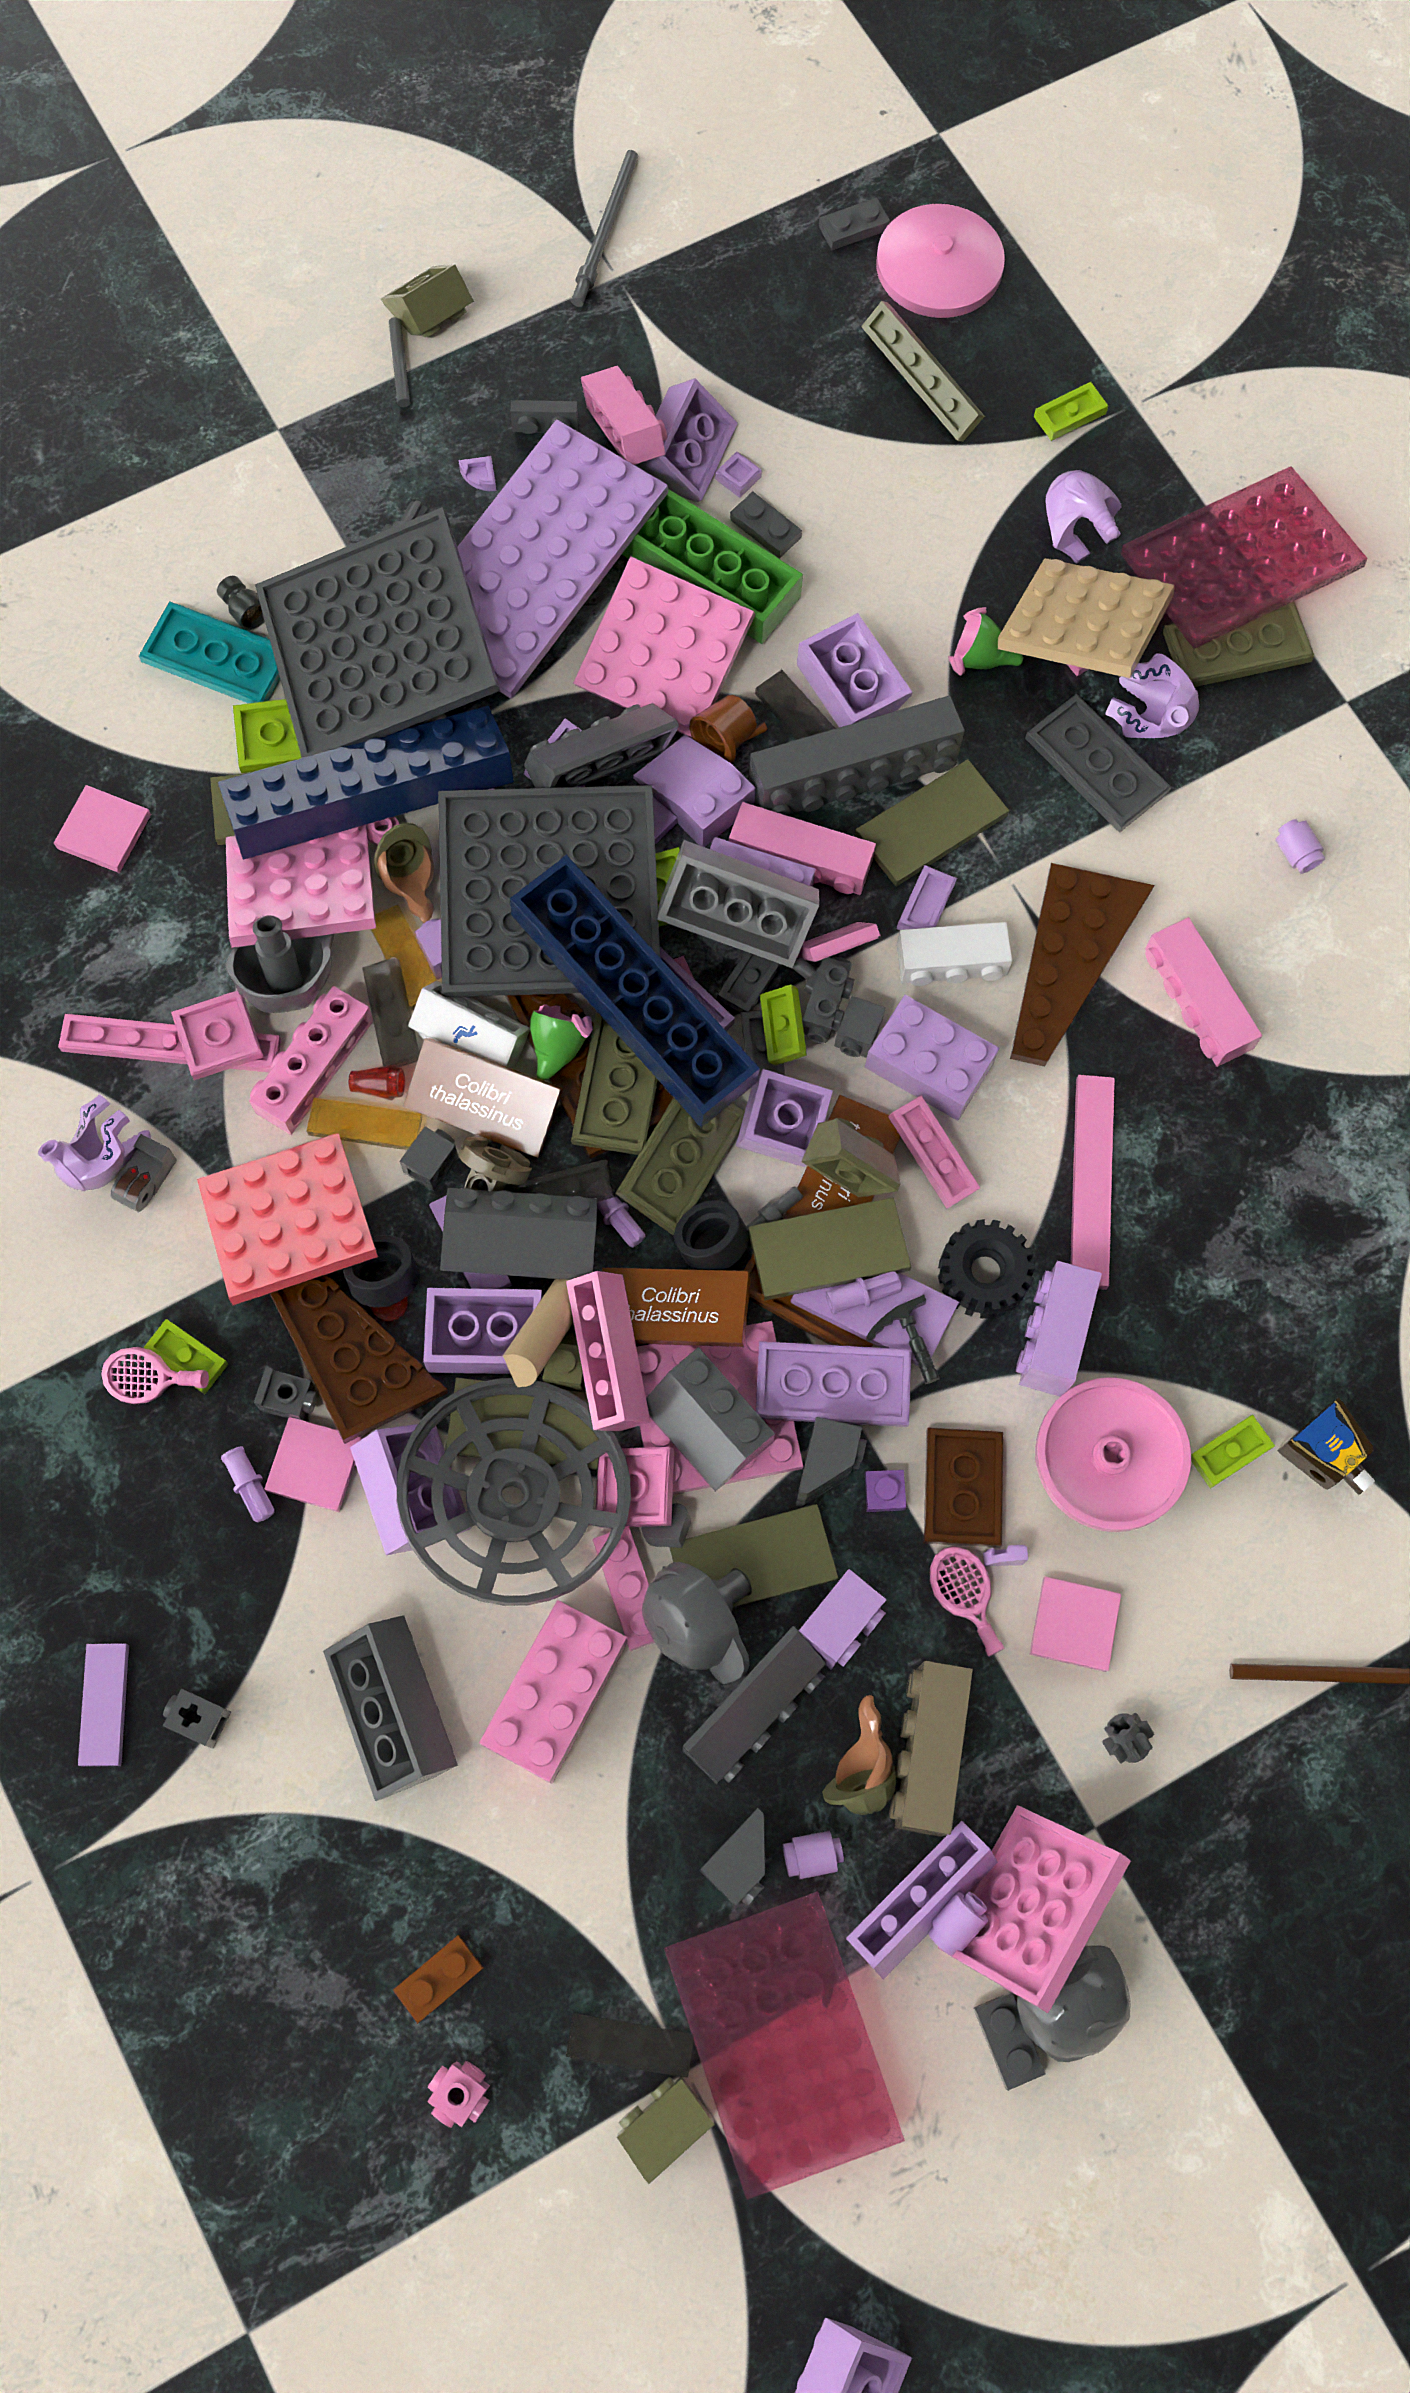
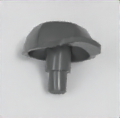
(279, 971)
(694, 1620)
(1087, 2011)

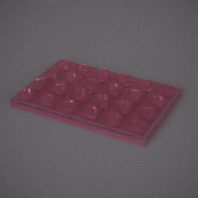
(1245, 556)
(783, 2045)

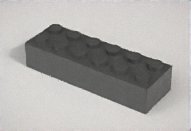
(857, 758)

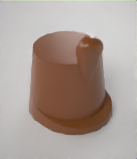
(725, 726)

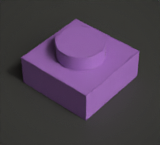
(885, 1490)

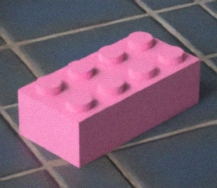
(554, 1691)

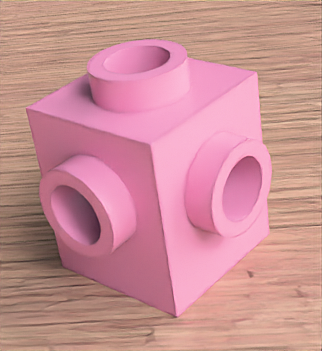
(467, 2078)

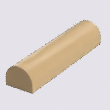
(540, 1335)

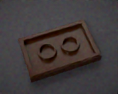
(963, 1487)

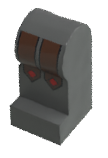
(143, 1174)

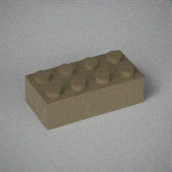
(932, 1749)

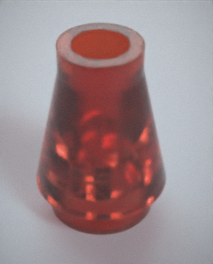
(380, 1082)

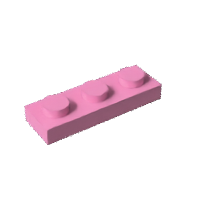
(934, 1152)
(627, 1587)

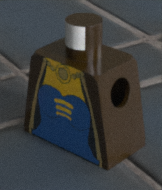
(1331, 1449)

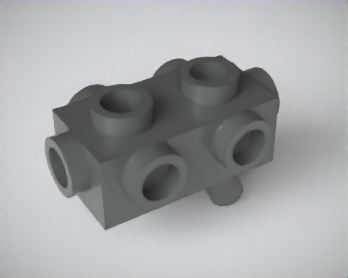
(827, 988)

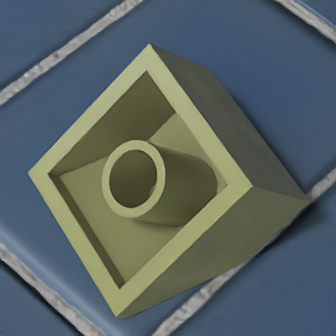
(429, 300)
(851, 1159)
(664, 2127)

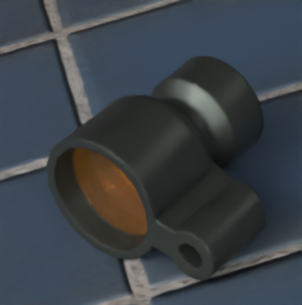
(241, 602)

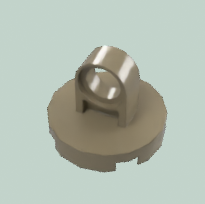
(493, 1165)

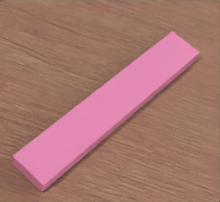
(143, 1041)
(1092, 1175)

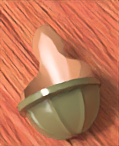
(407, 866)
(866, 1772)

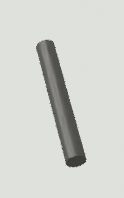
(399, 362)

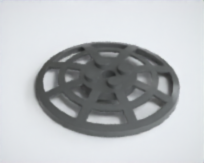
(519, 1469)

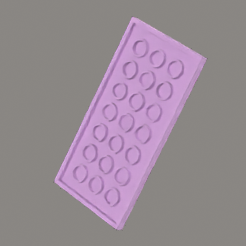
(551, 545)

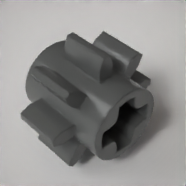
(1128, 1738)

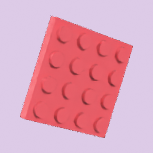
(286, 1219)

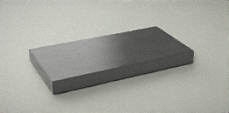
(1098, 763)

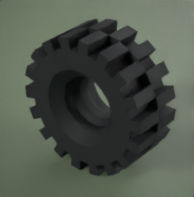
(990, 1242)

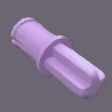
(616, 1214)
(863, 1292)
(248, 1484)

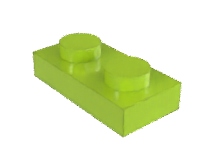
(1070, 411)
(783, 1025)
(185, 1353)
(1231, 1451)

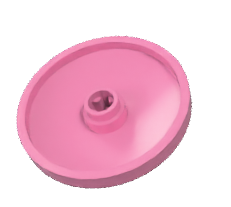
(940, 260)
(1113, 1454)

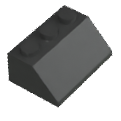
(708, 1419)

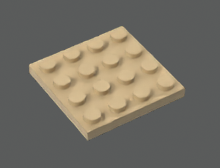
(1086, 617)

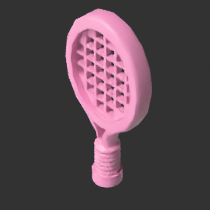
(183, 1378)
(984, 1629)

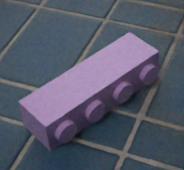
(908, 1910)

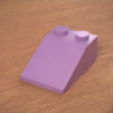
(697, 788)

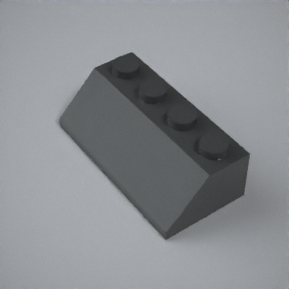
(602, 748)
(518, 1234)
(754, 1706)
(389, 1707)

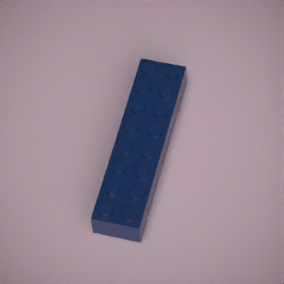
(365, 782)
(634, 991)

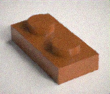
(438, 1979)

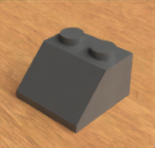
(830, 1457)
(740, 1862)

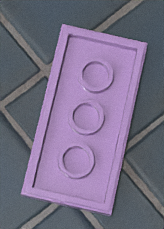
(930, 1318)
(833, 1383)

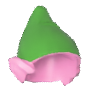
(980, 645)
(556, 1038)

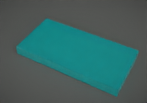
(212, 654)

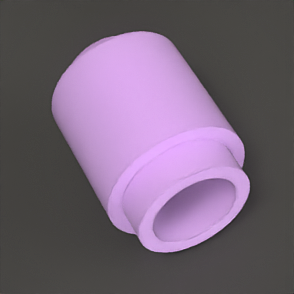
(1300, 846)
(813, 1855)
(958, 1922)

